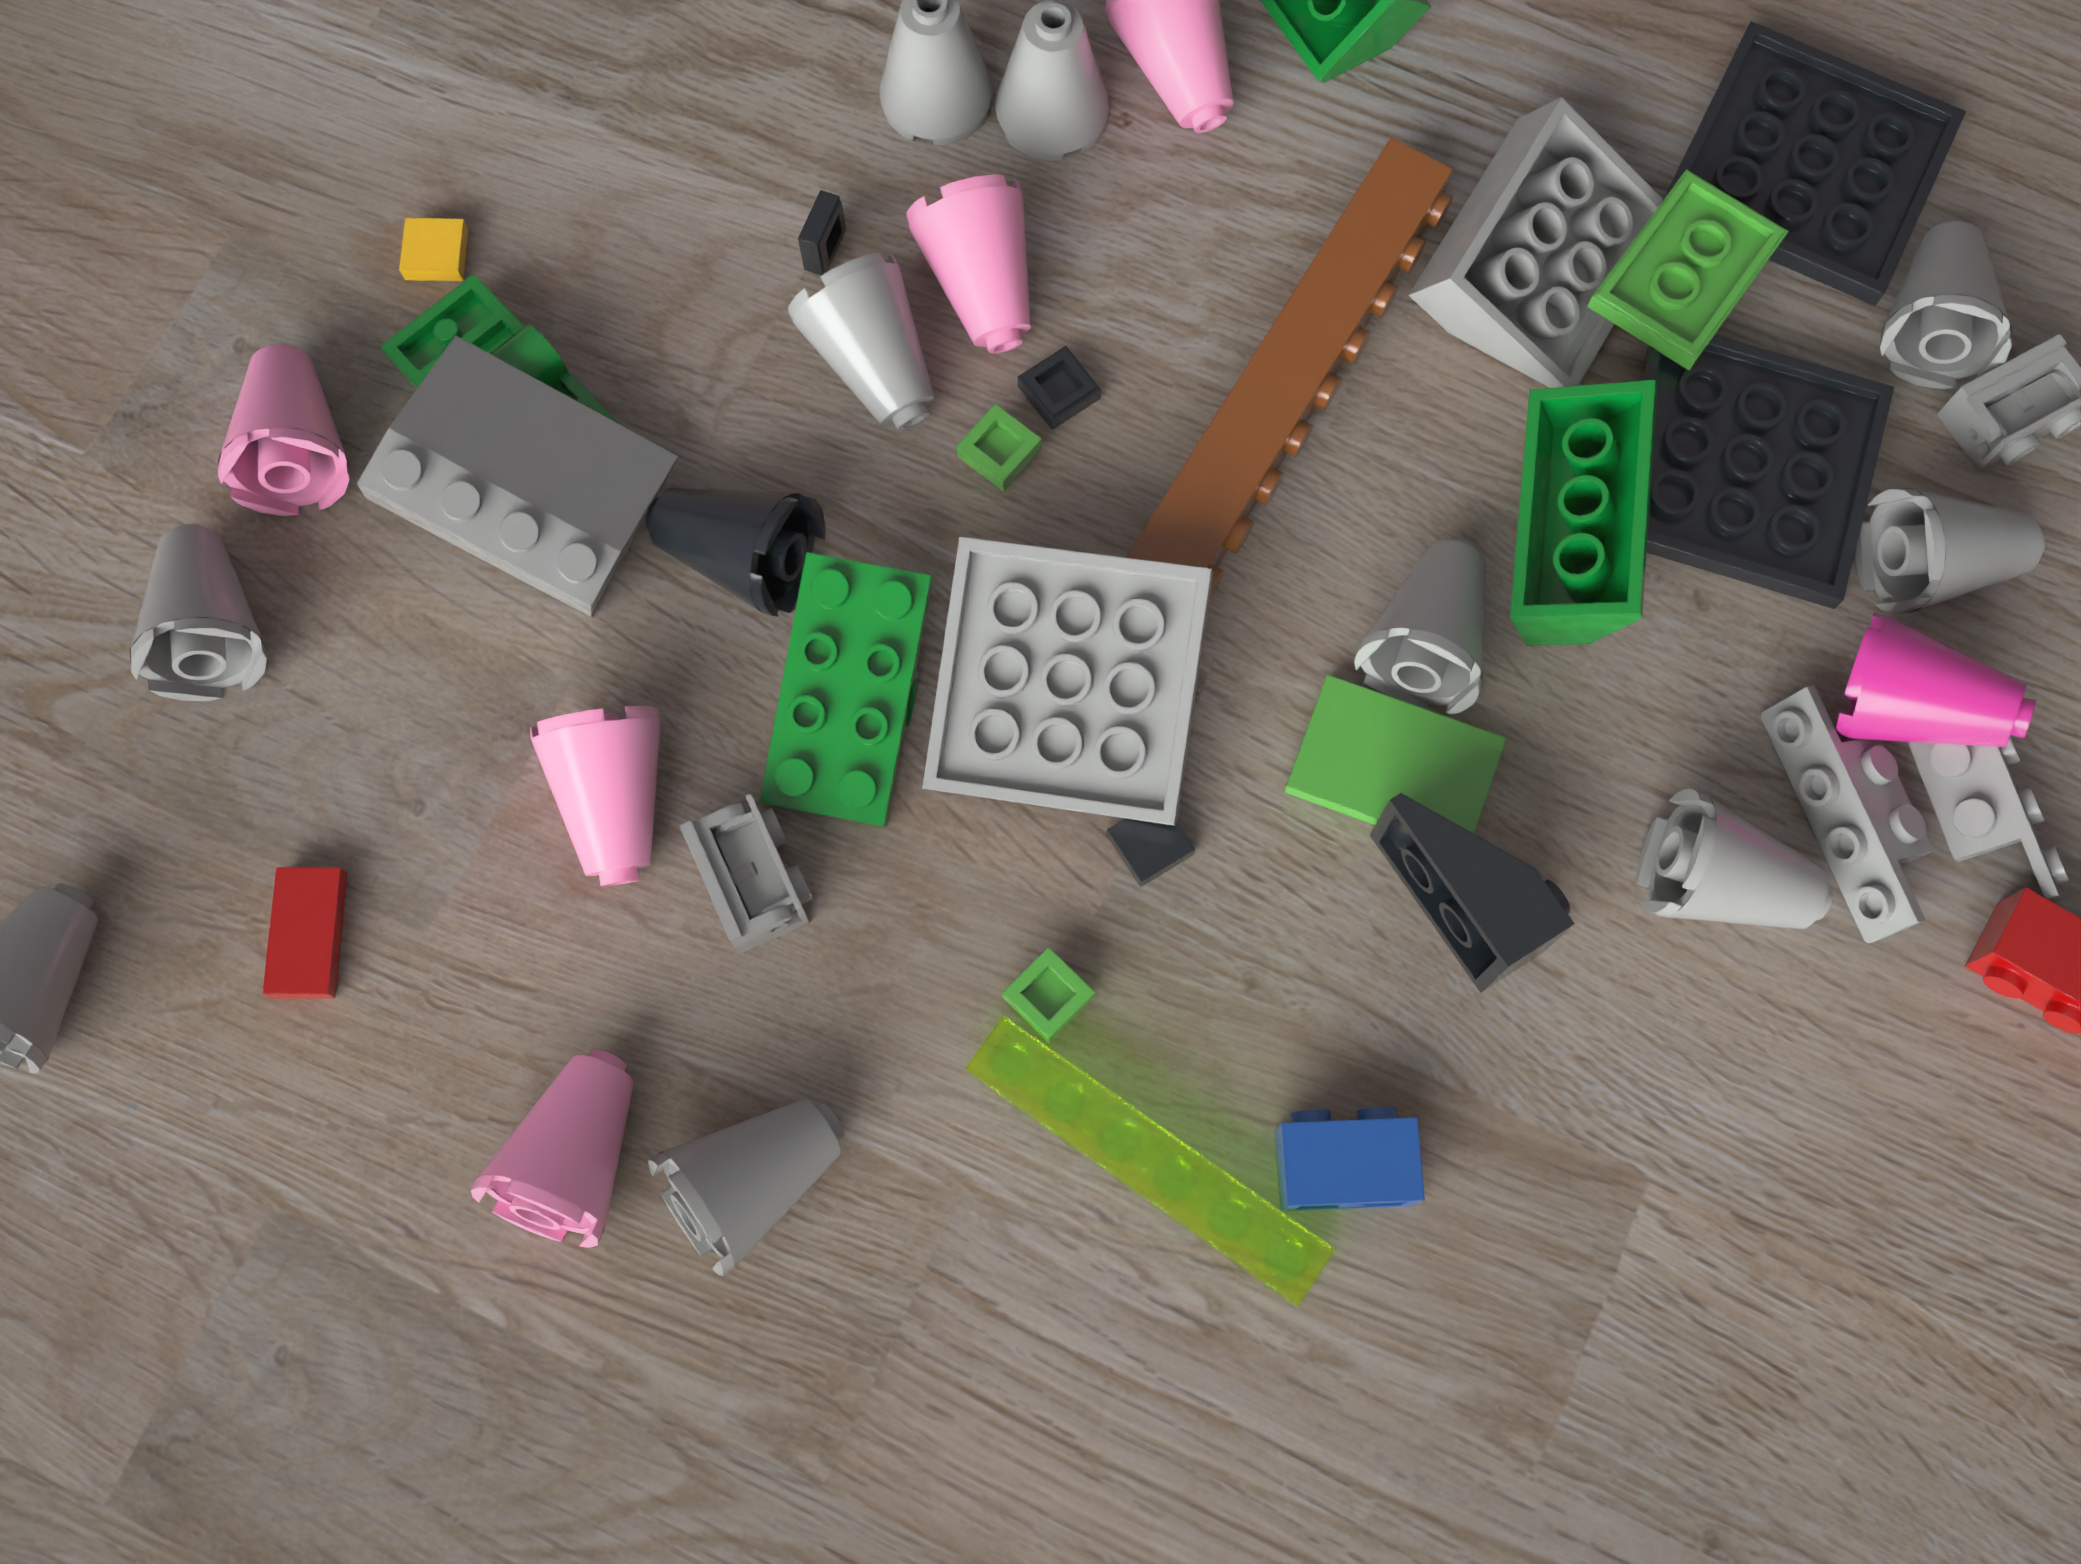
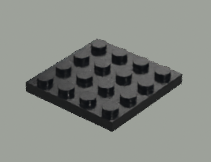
(1823, 155)
(1763, 467)

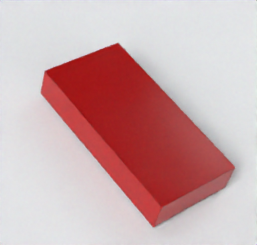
(305, 933)

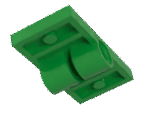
(485, 322)
(847, 689)

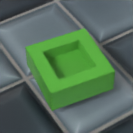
(999, 447)
(1048, 994)

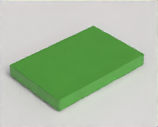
(1687, 269)
(1373, 747)

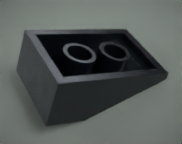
(1477, 896)

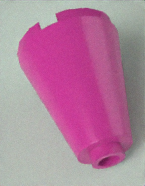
(1929, 692)

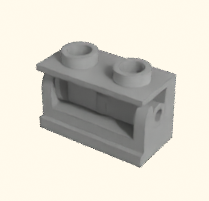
(2016, 405)
(746, 875)

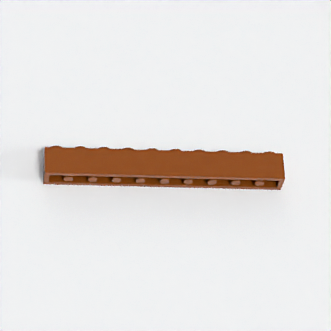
(1298, 363)

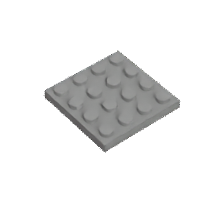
(1068, 680)

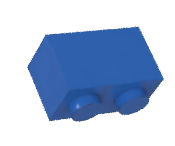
(1348, 1161)

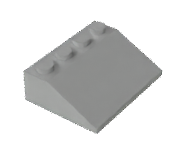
(1538, 247)
(517, 475)

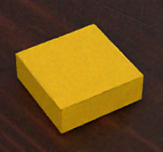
(433, 249)

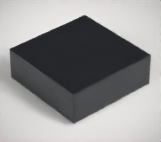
(822, 233)
(1059, 387)
(1149, 847)

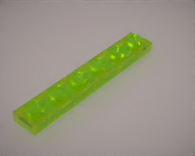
(1150, 1161)

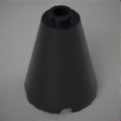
(740, 540)

